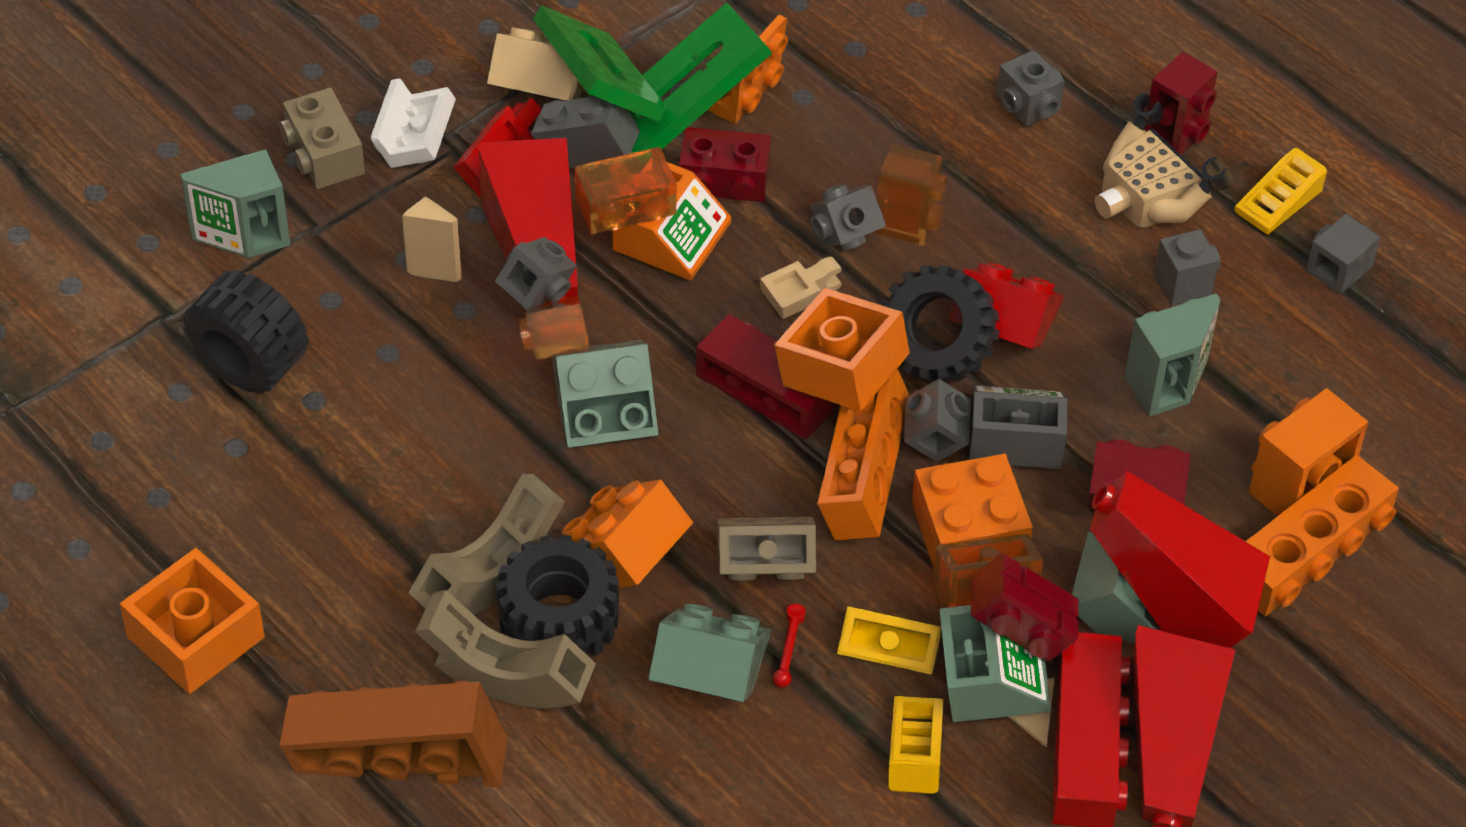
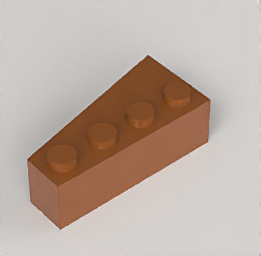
(396, 733)

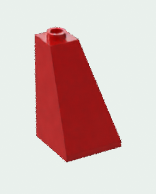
(528, 194)
(1179, 563)
(1176, 714)

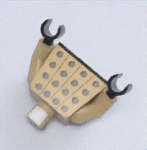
(1151, 178)

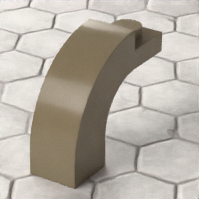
(474, 570)
(509, 669)

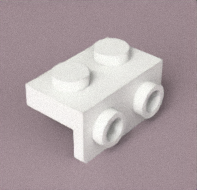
(411, 124)

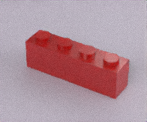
(1088, 732)

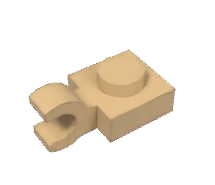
(796, 287)

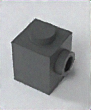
(1342, 253)
(1186, 267)

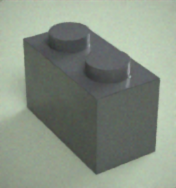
(592, 128)

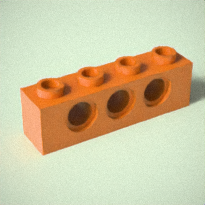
(863, 463)
(1322, 528)

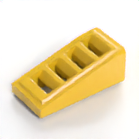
(1299, 172)
(915, 745)

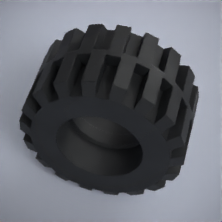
(977, 326)
(245, 331)
(559, 569)

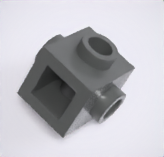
(1030, 88)
(846, 216)
(536, 273)
(937, 420)

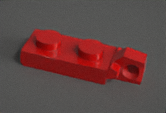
(505, 126)

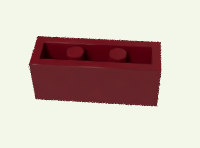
(746, 367)

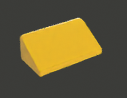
(890, 640)

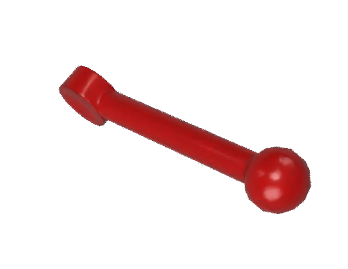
(795, 615)

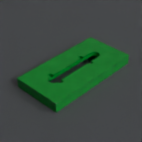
(584, 52)
(739, 57)

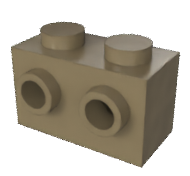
(322, 138)
(766, 547)

